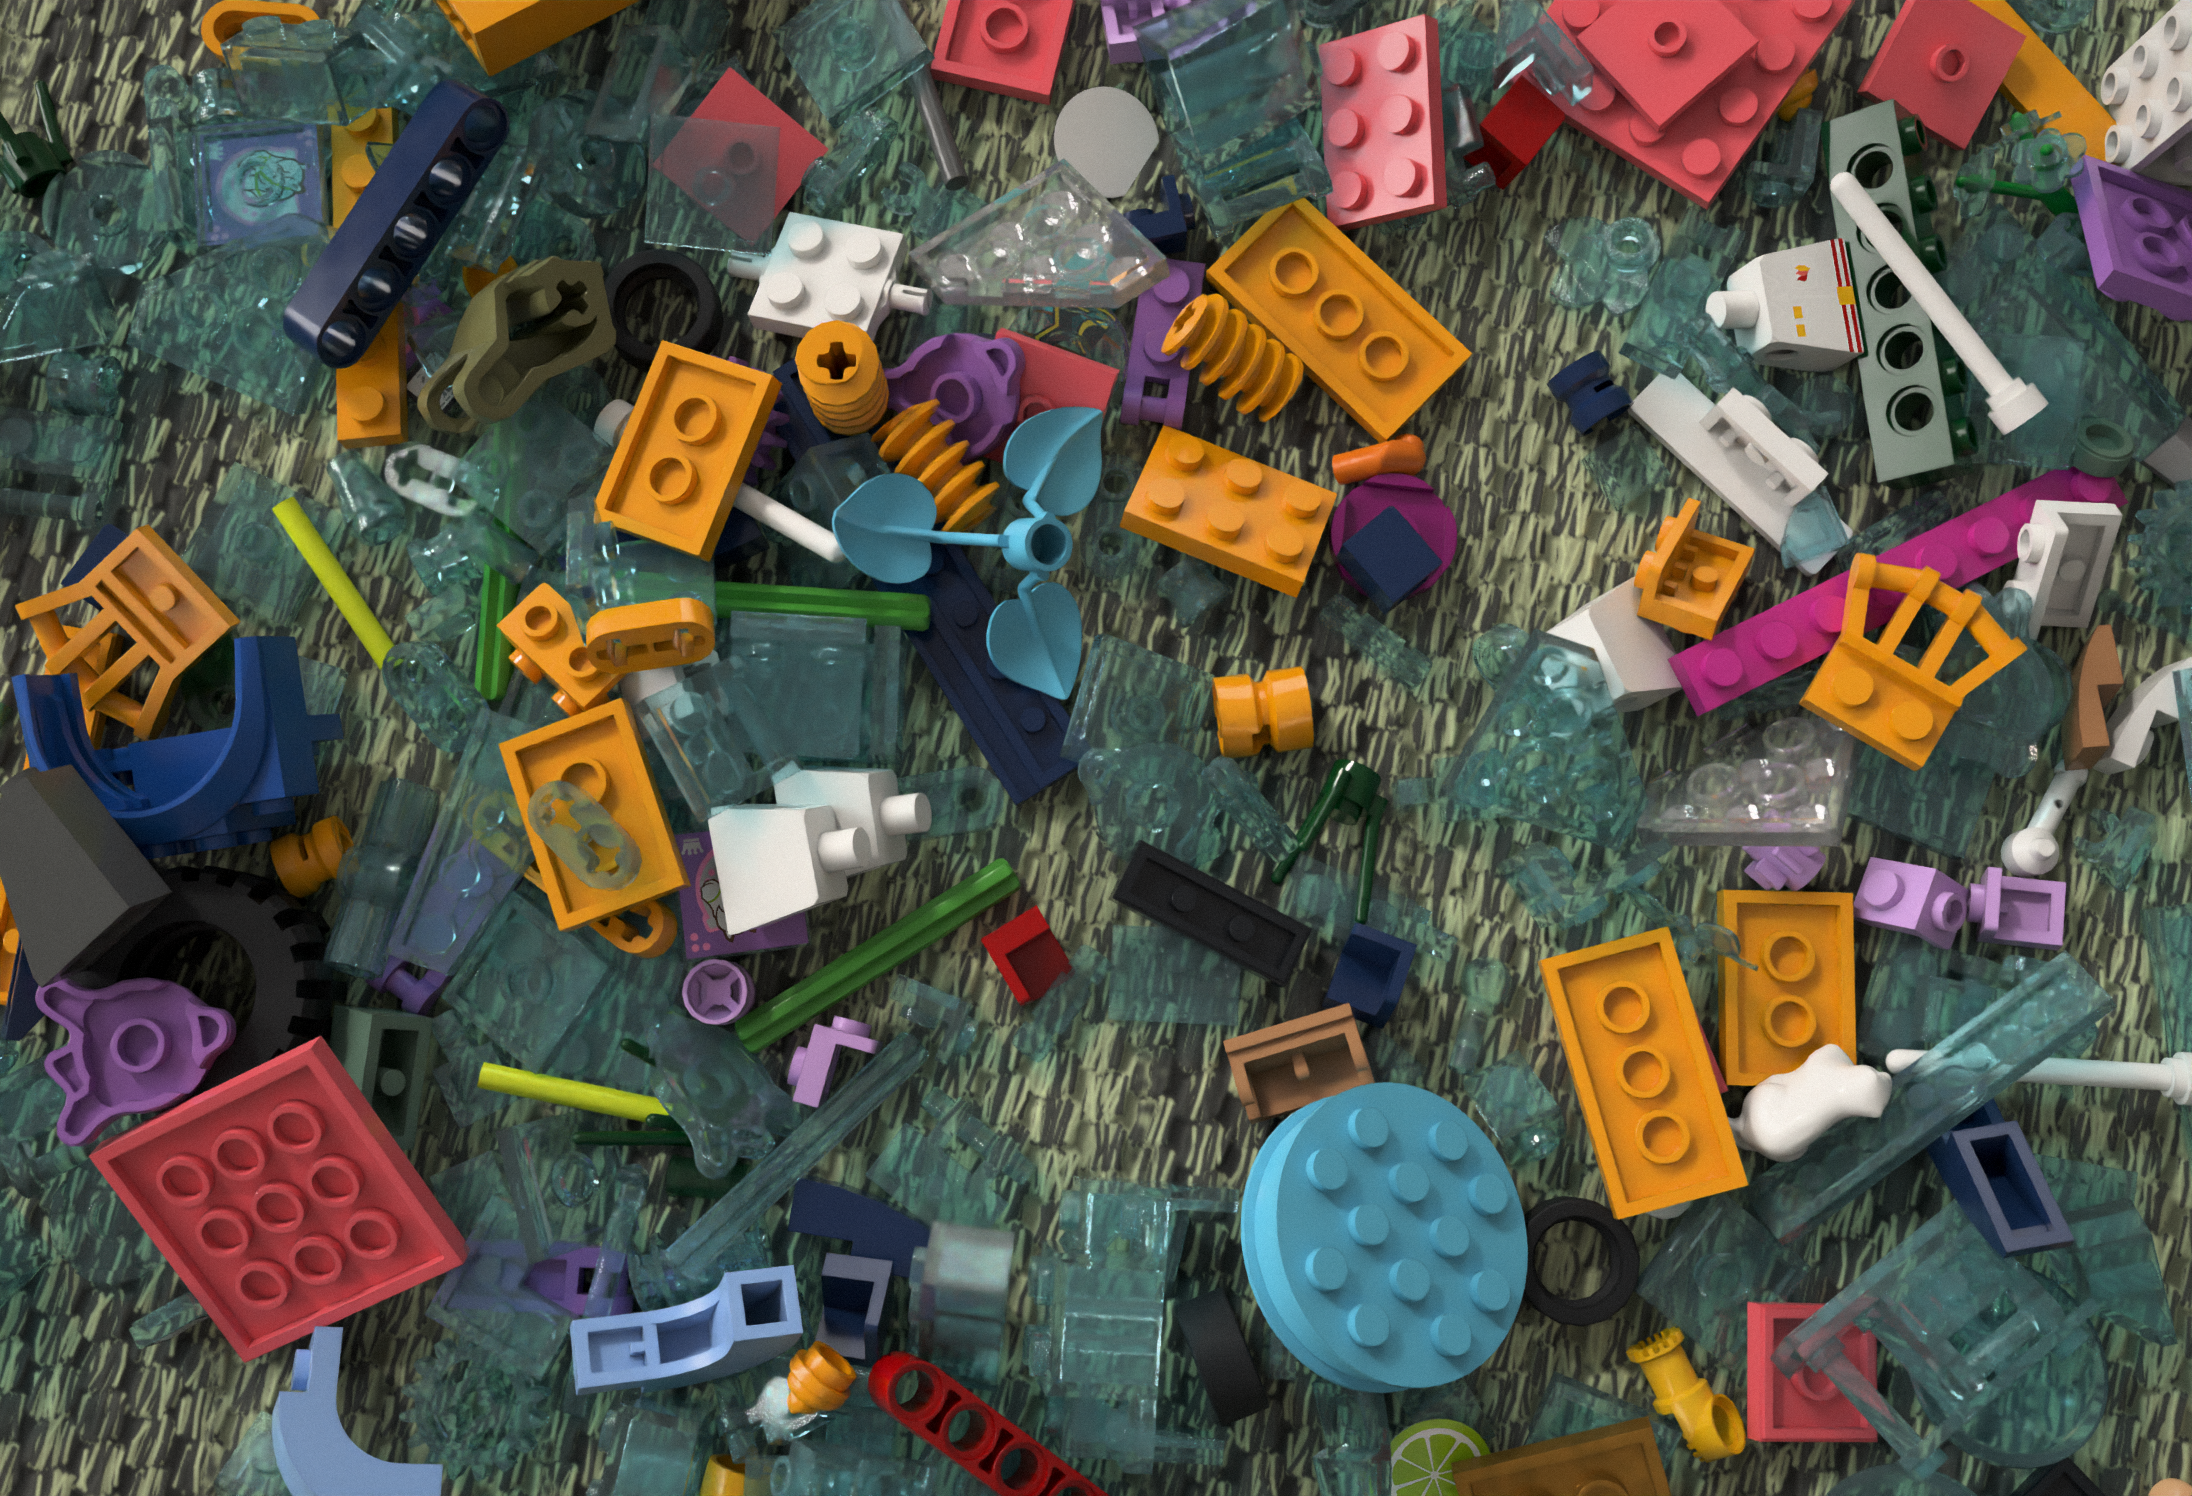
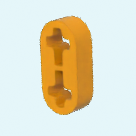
(650, 635)

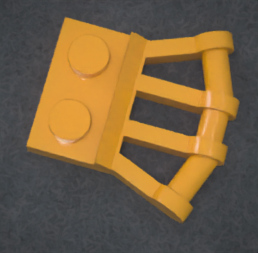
(157, 604)
(1881, 695)

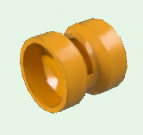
(310, 858)

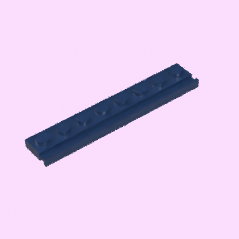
(1010, 723)

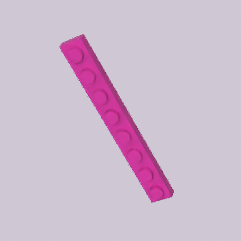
(1813, 619)

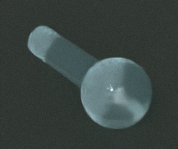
(1485, 984)

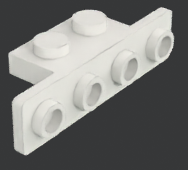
(1735, 453)

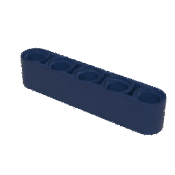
(421, 191)

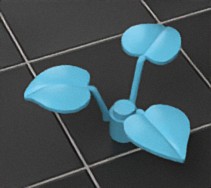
(1059, 463)

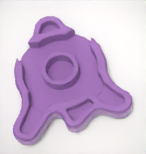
(972, 381)
(129, 1050)

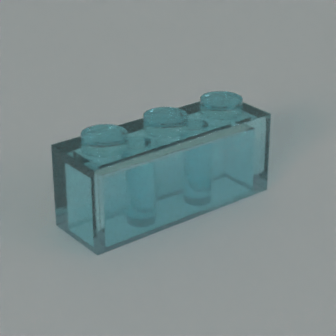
(961, 1302)

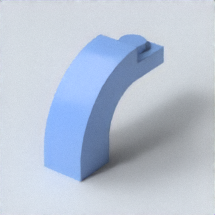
(725, 1332)
(314, 1448)

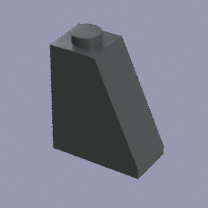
(69, 872)

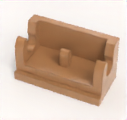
(1298, 1062)

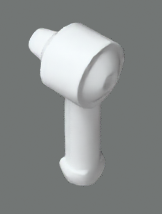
(2035, 848)

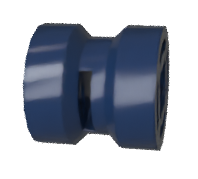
(1589, 392)

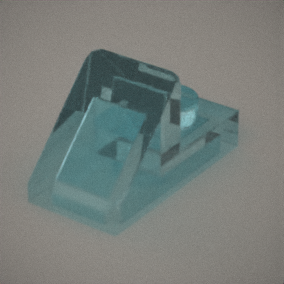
(1531, 35)

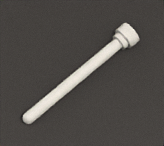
(2009, 398)
(611, 426)
(2171, 1076)

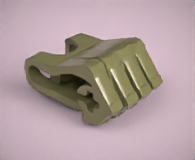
(499, 375)

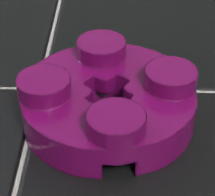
(1415, 503)

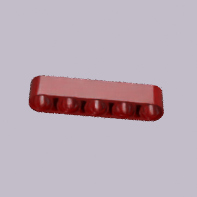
(987, 1438)

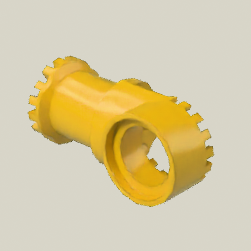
(1707, 1420)

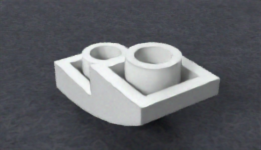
(2145, 707)

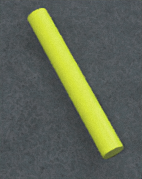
(334, 579)
(568, 1092)

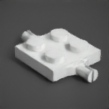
(828, 274)

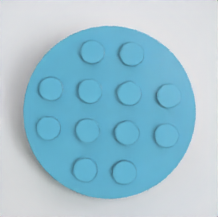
(1384, 1239)

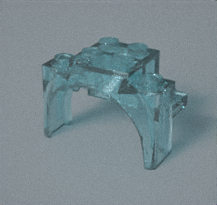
(1104, 1321)

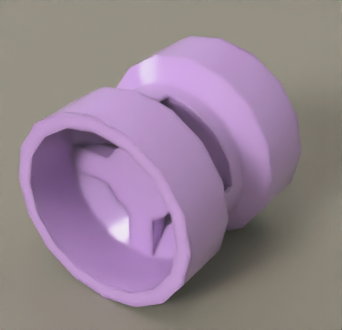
(710, 986)

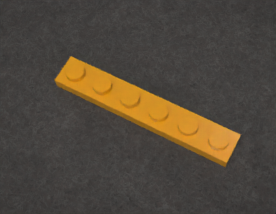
(374, 389)

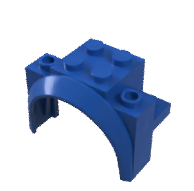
(198, 786)

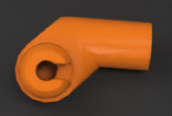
(1400, 455)

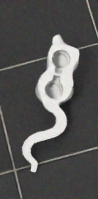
(1797, 1107)

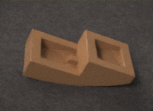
(2096, 682)

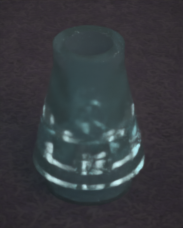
(366, 502)

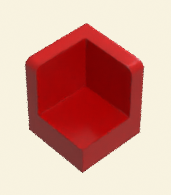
(1516, 130)
(1027, 955)

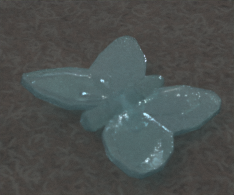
(1693, 940)

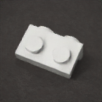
(2064, 560)

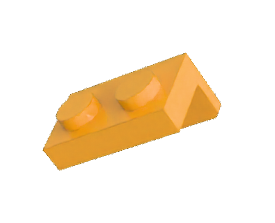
(1690, 575)
(552, 648)

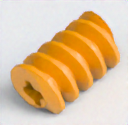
(1236, 353)
(842, 377)
(938, 466)

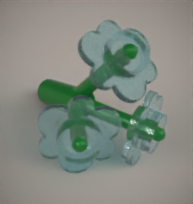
(2037, 161)

